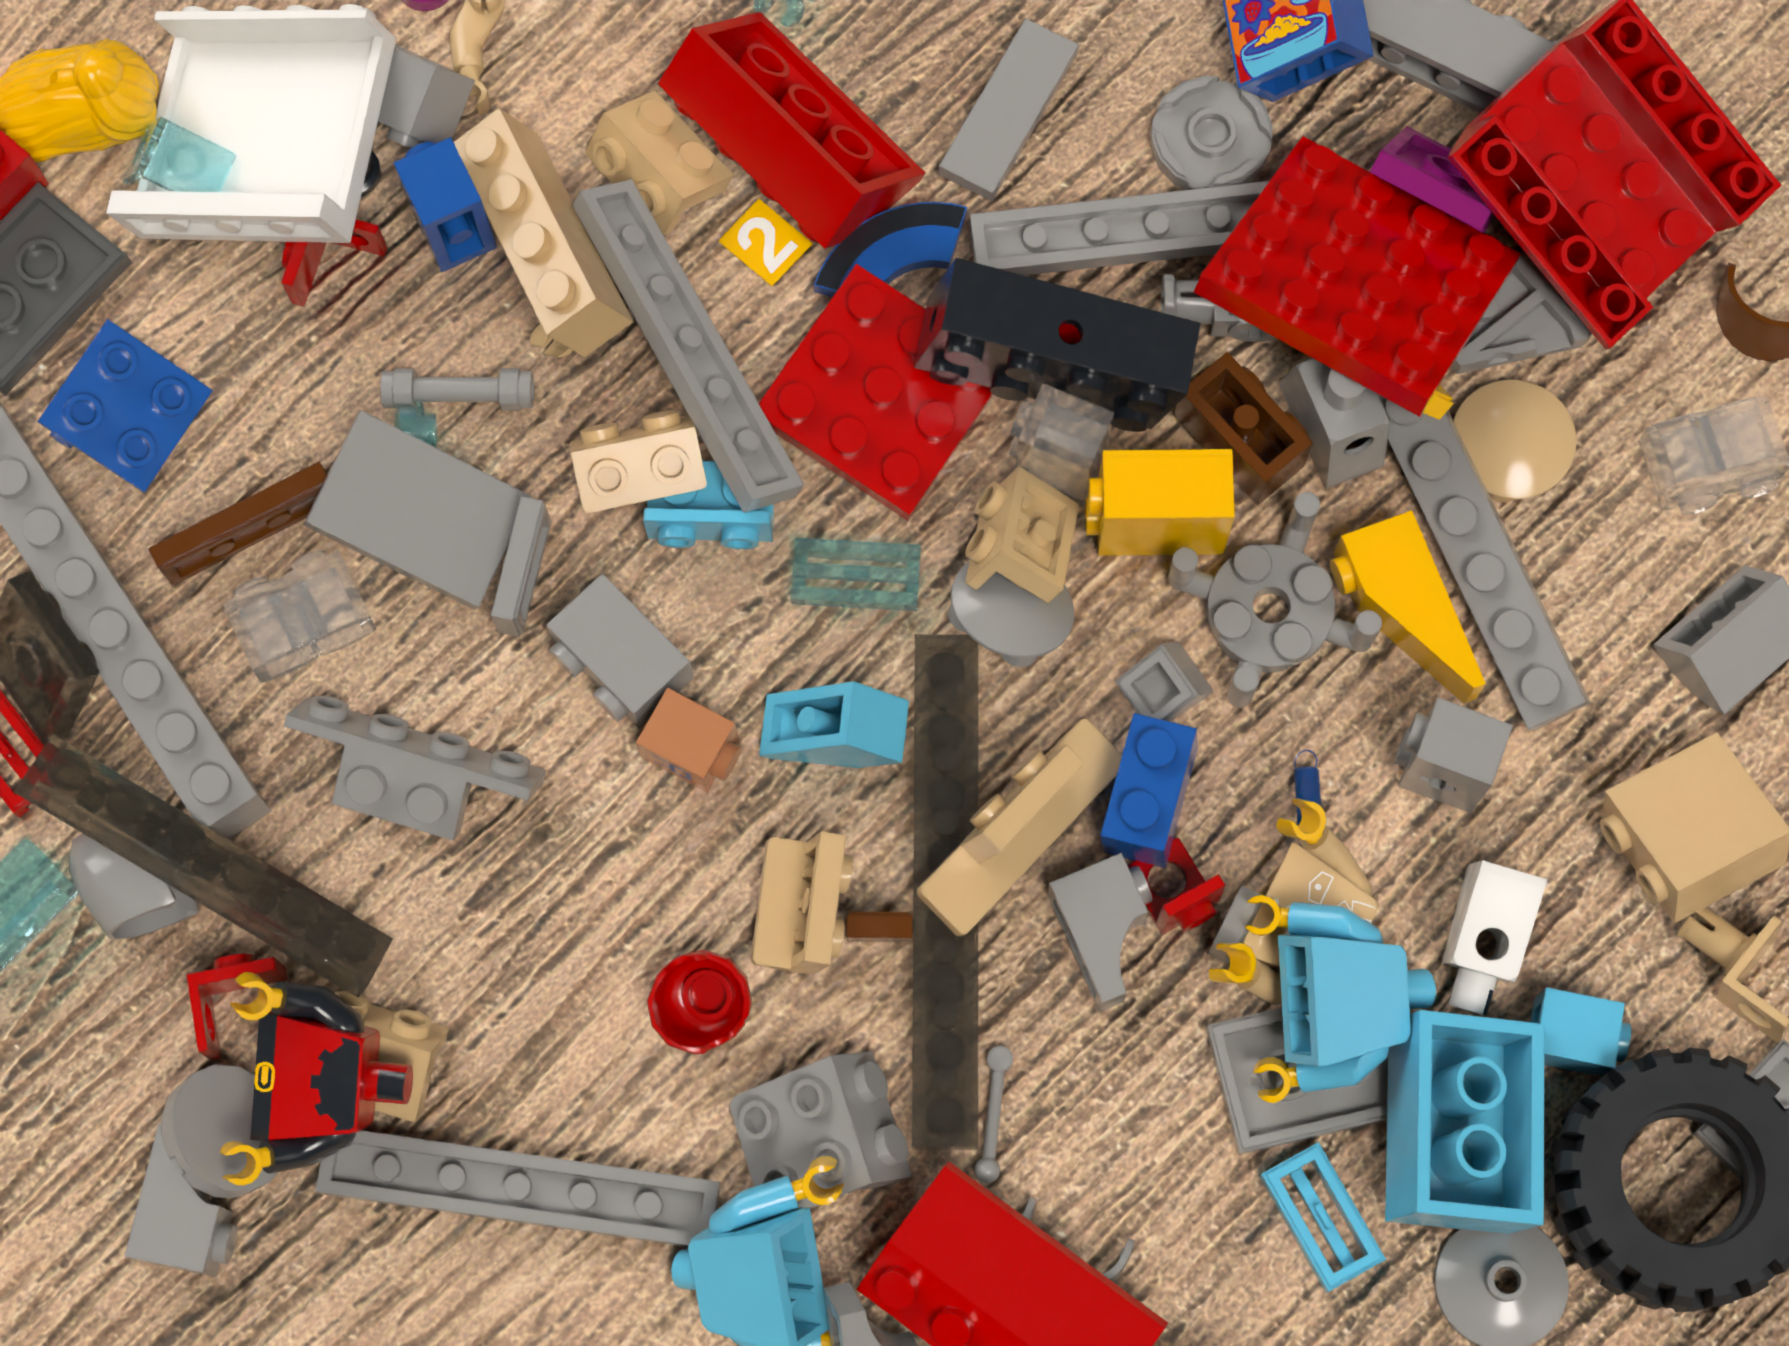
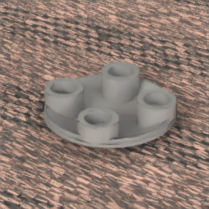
(1010, 618)

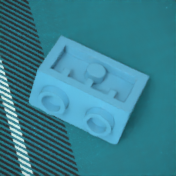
(707, 516)

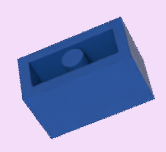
(445, 203)
(1149, 790)

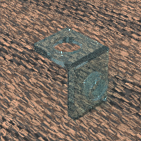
(179, 159)

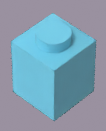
(1581, 1031)

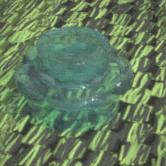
(417, 423)

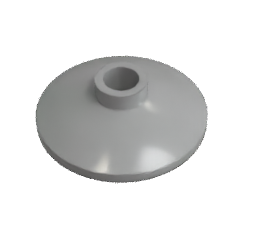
(1479, 1309)

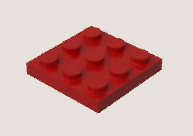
(862, 404)

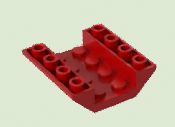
(1611, 167)

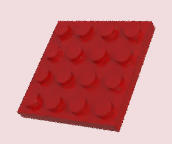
(1358, 275)

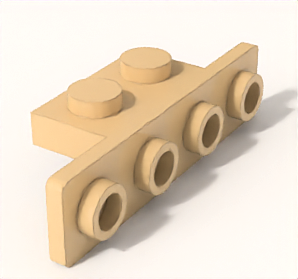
(1021, 826)

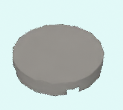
(1210, 134)
(202, 1117)

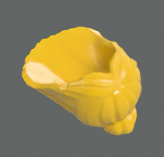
(77, 99)

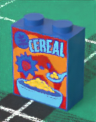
(1294, 42)

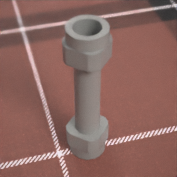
(511, 389)

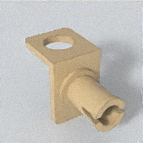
(1739, 956)

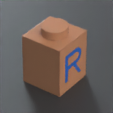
(689, 741)

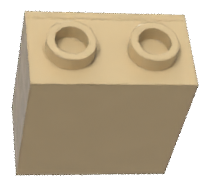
(1694, 828)

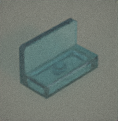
(30, 897)

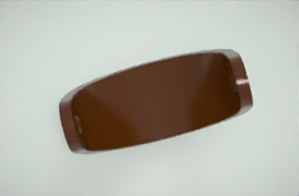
(1747, 329)

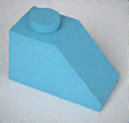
(835, 726)

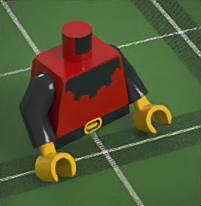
(311, 1077)

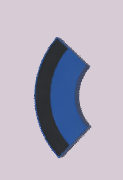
(895, 244)

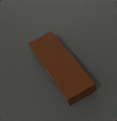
(239, 526)

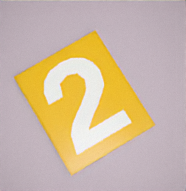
(765, 242)

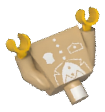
(1310, 873)

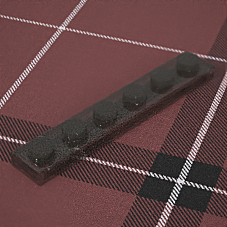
(204, 865)

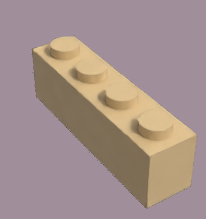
(542, 234)

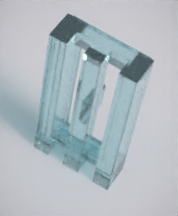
(860, 551)

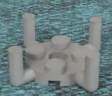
(1275, 571)

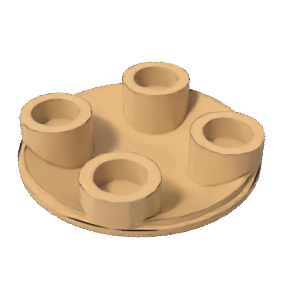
(1517, 438)

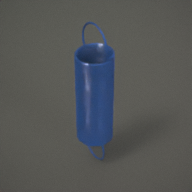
(1306, 785)

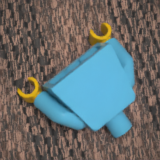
(1340, 997)
(761, 1265)

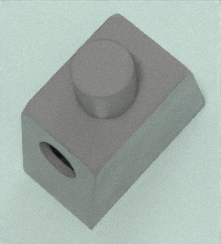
(1335, 415)

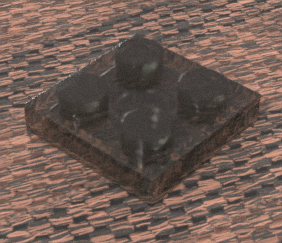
(42, 658)

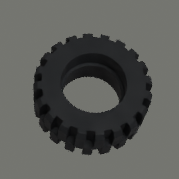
(1594, 1202)

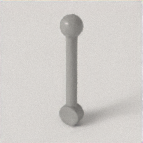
(999, 1062)

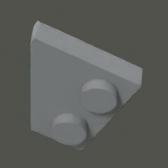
(1522, 324)

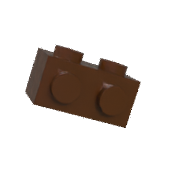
(1234, 412)

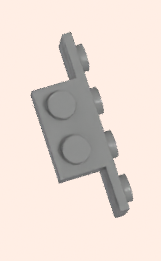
(409, 773)

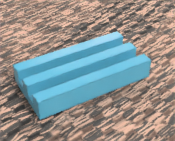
(1299, 1229)

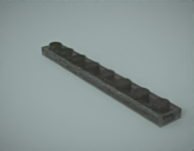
(942, 962)

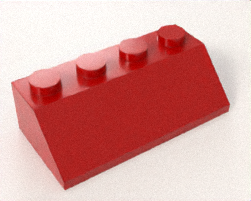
(788, 126)
(987, 1276)

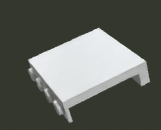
(294, 104)

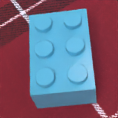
(1466, 1124)

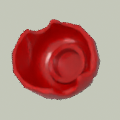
(699, 1001)

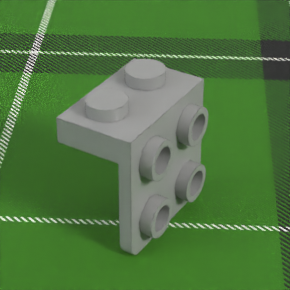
(819, 1111)

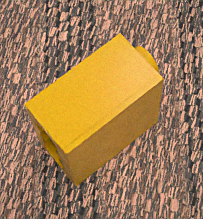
(1161, 502)

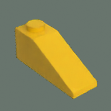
(1395, 576)

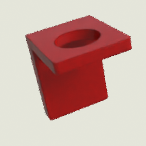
(302, 259)
(1195, 902)
(223, 980)

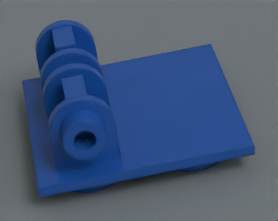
(124, 406)

